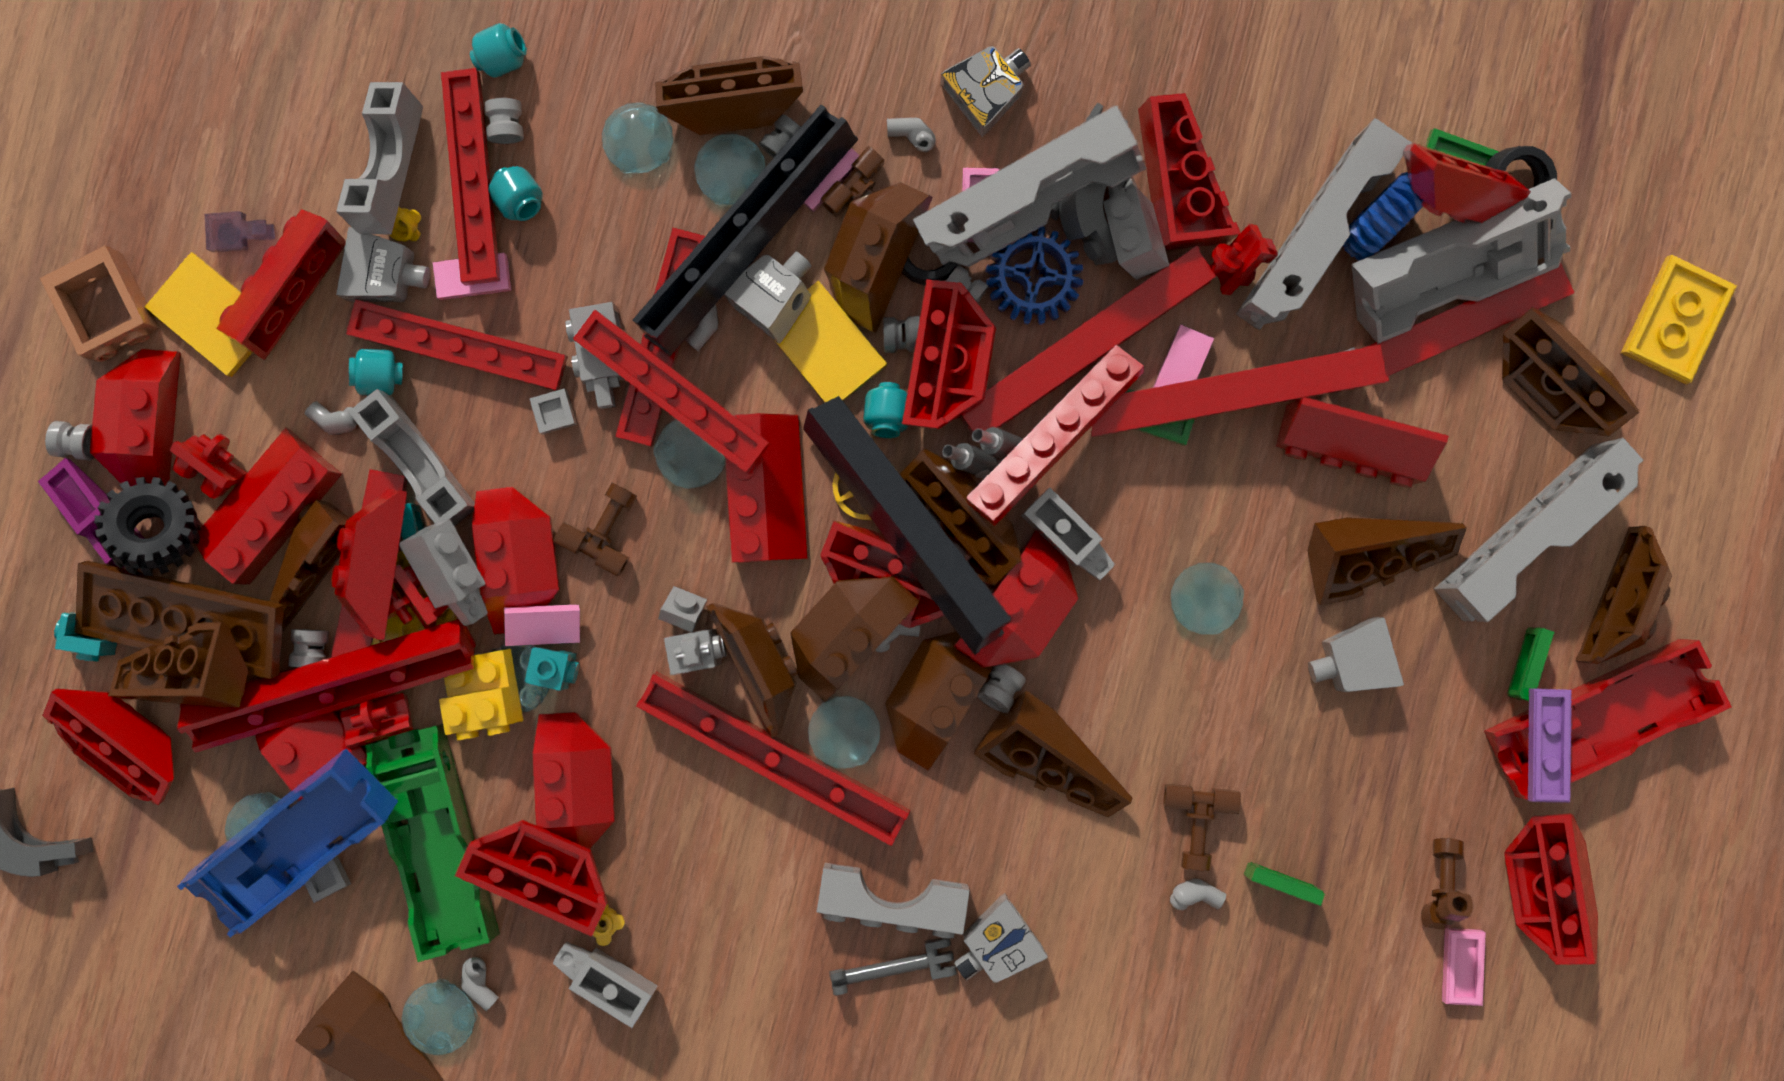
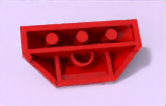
(1460, 186)
(949, 356)
(137, 416)
(513, 553)
(864, 553)
(369, 561)
(1036, 598)
(114, 741)
(305, 747)
(572, 779)
(538, 873)
(1554, 889)

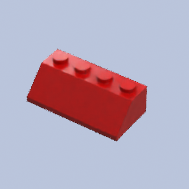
(282, 283)
(1359, 441)
(769, 501)
(264, 508)

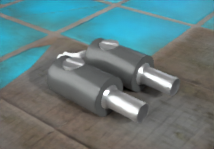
(982, 461)

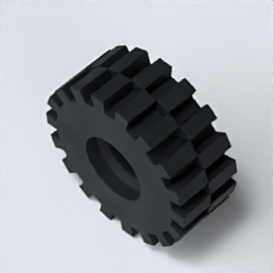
(143, 502)

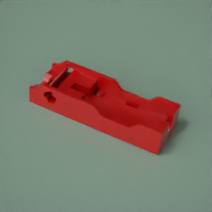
(1605, 715)

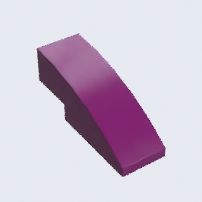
(78, 501)

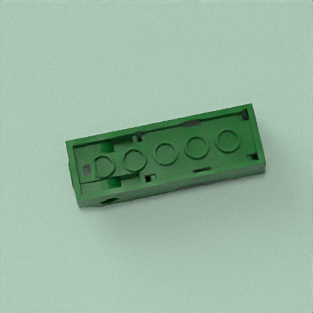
(431, 842)

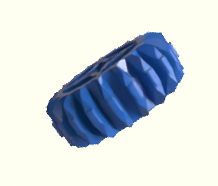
(1383, 218)
(1050, 277)

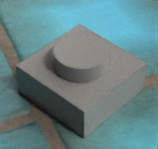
(553, 411)
(682, 609)
(327, 880)

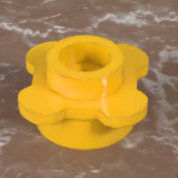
(406, 225)
(613, 922)

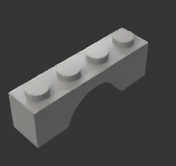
(392, 125)
(404, 444)
(939, 907)

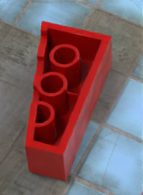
(1182, 176)

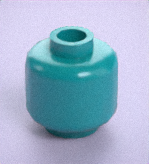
(498, 50)
(515, 193)
(374, 370)
(885, 410)

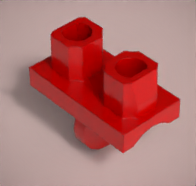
(1237, 262)
(211, 460)
(407, 584)
(376, 720)

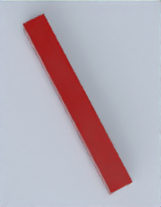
(1090, 341)
(1243, 390)
(333, 685)
(773, 758)

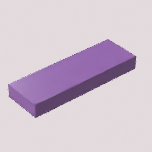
(1549, 745)

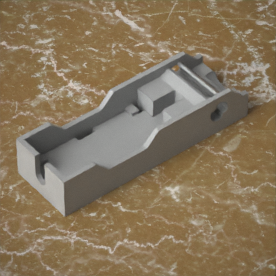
(1023, 193)
(1322, 226)
(1460, 262)
(1552, 518)

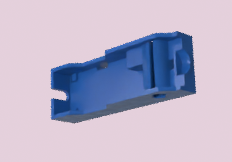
(290, 843)

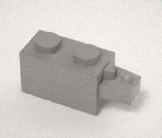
(1135, 230)
(585, 365)
(1068, 534)
(446, 570)
(694, 651)
(605, 982)

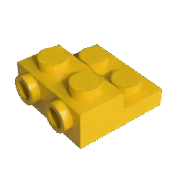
(482, 697)

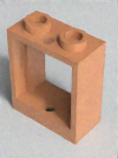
(84, 272)

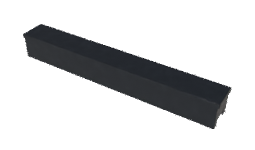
(745, 230)
(906, 524)

